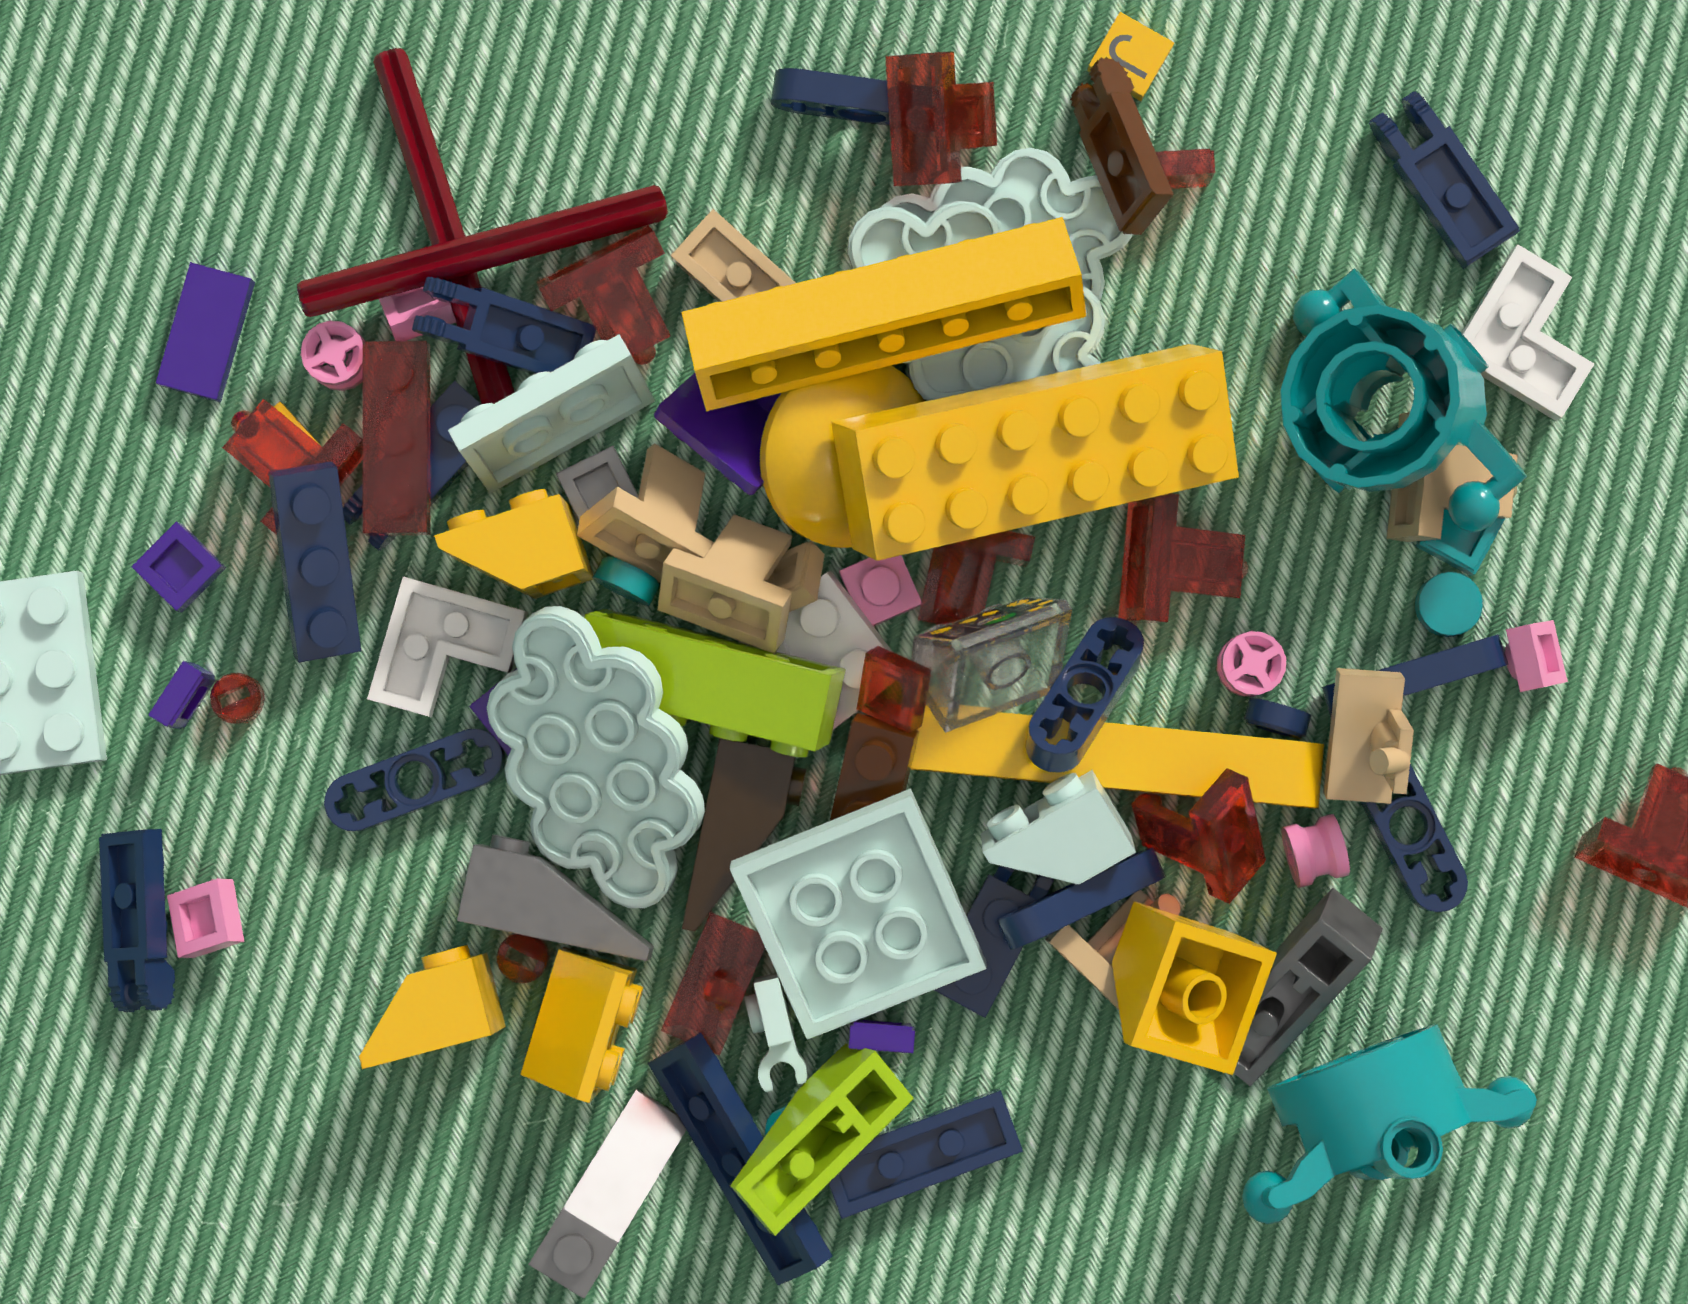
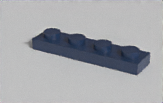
(726, 1141)

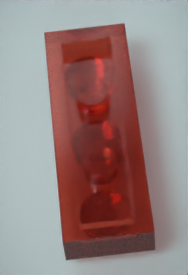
(396, 438)

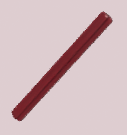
(433, 195)
(482, 251)

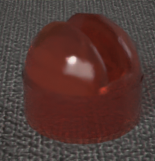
(241, 710)
(526, 945)

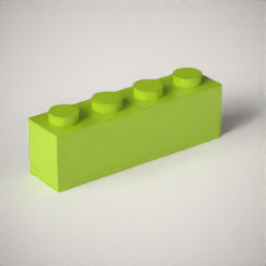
(732, 683)

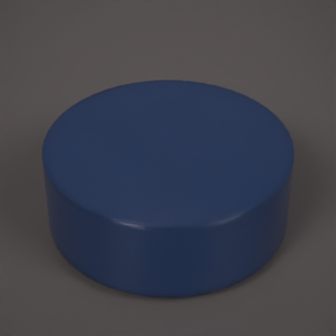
(1277, 718)

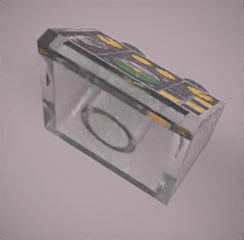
(993, 659)

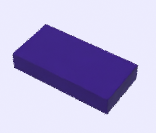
(205, 332)

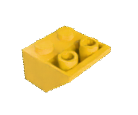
(525, 547)
(580, 1023)

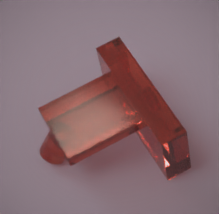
(935, 118)
(614, 292)
(272, 442)
(1174, 559)
(963, 572)
(1218, 838)
(1656, 846)
(715, 982)

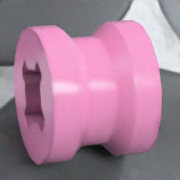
(329, 344)
(1261, 658)
(1315, 850)

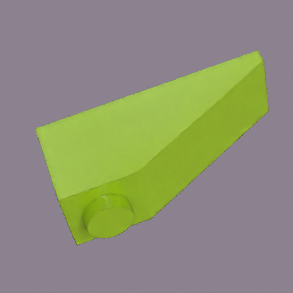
(819, 1134)

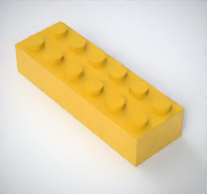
(1035, 450)

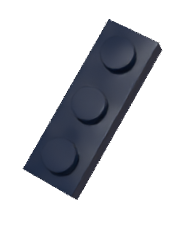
(315, 561)
(927, 1153)

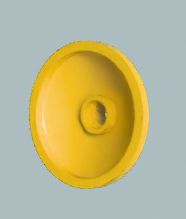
(800, 449)

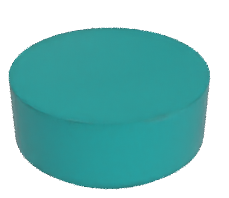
(626, 580)
(1448, 604)

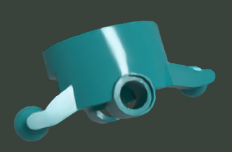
(1354, 355)
(1372, 1111)

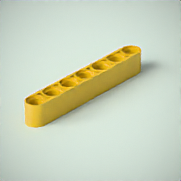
(1130, 758)

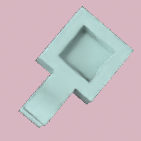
(770, 1013)

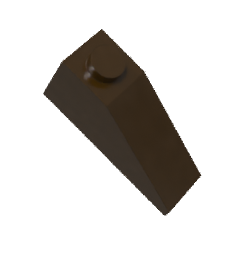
(741, 813)

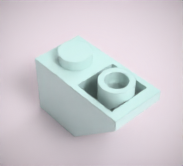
(1063, 835)

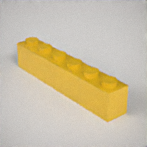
(885, 313)

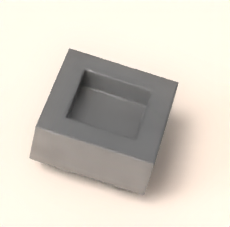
(594, 479)

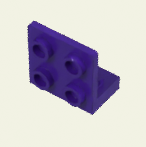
(722, 436)

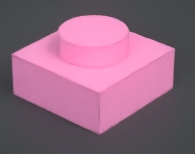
(404, 306)
(881, 588)
(1535, 656)
(205, 918)

